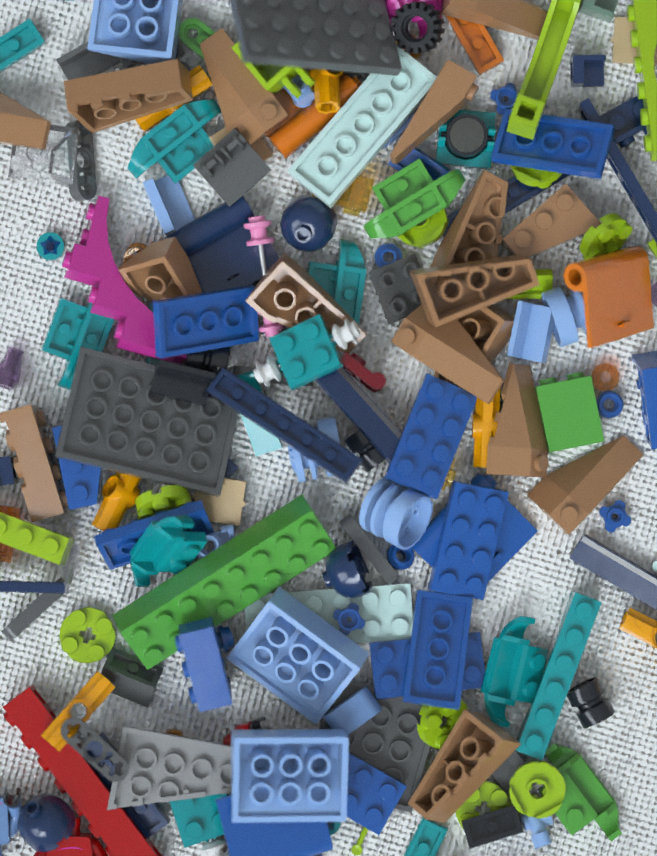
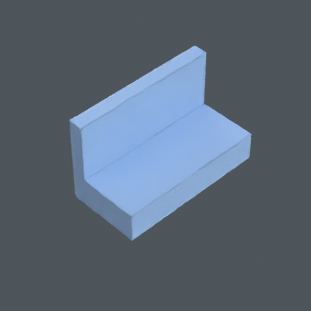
(168, 203)
(531, 332)

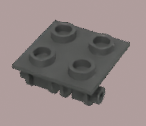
(232, 167)
(396, 288)

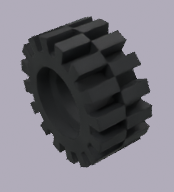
(433, 22)

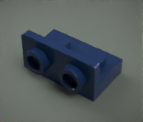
(625, 121)

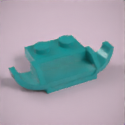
(176, 141)
(345, 279)
(74, 328)
(165, 548)
(512, 670)

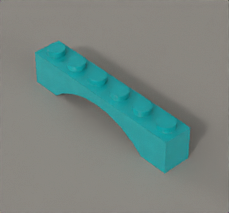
(558, 675)

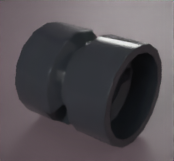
(209, 360)
(360, 444)
(591, 704)

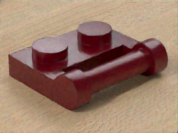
(355, 367)

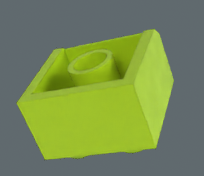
(275, 77)

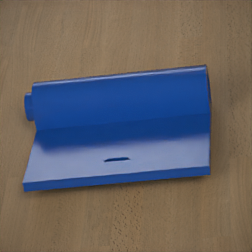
(513, 534)
(272, 837)

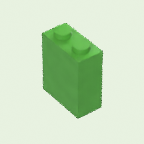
(569, 412)

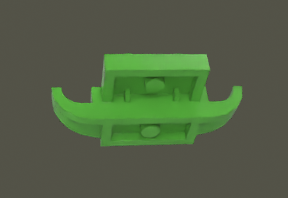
(411, 198)
(584, 795)

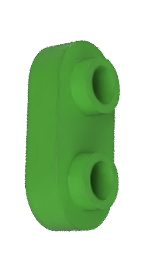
(194, 43)

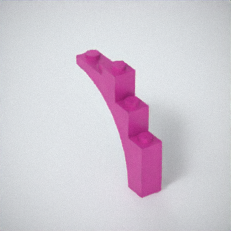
(110, 296)

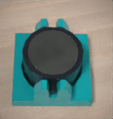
(465, 138)

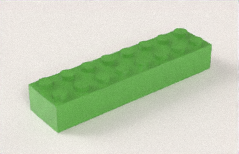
(225, 580)

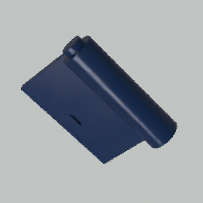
(219, 248)

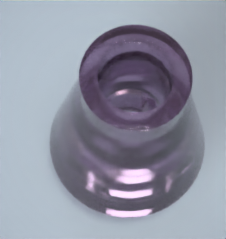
(11, 368)

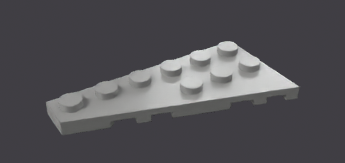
(168, 768)

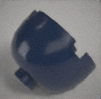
(308, 223)
(347, 571)
(45, 822)

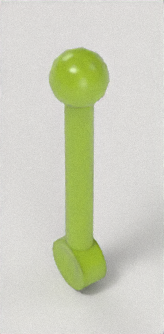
(357, 848)

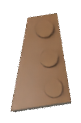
(551, 224)

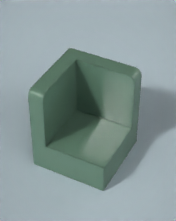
(599, 9)

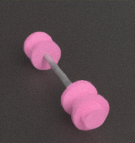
(259, 236)

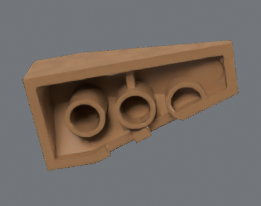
(513, 16)
(239, 94)
(443, 100)
(22, 125)
(477, 225)
(161, 272)
(292, 296)
(490, 330)
(450, 353)
(519, 437)
(581, 485)

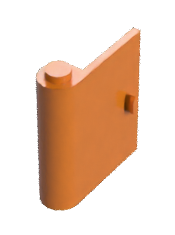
(306, 121)
(614, 291)

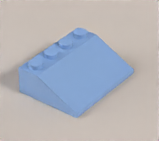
(136, 29)
(298, 655)
(289, 775)

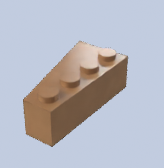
(127, 94)
(466, 287)
(34, 462)
(462, 765)

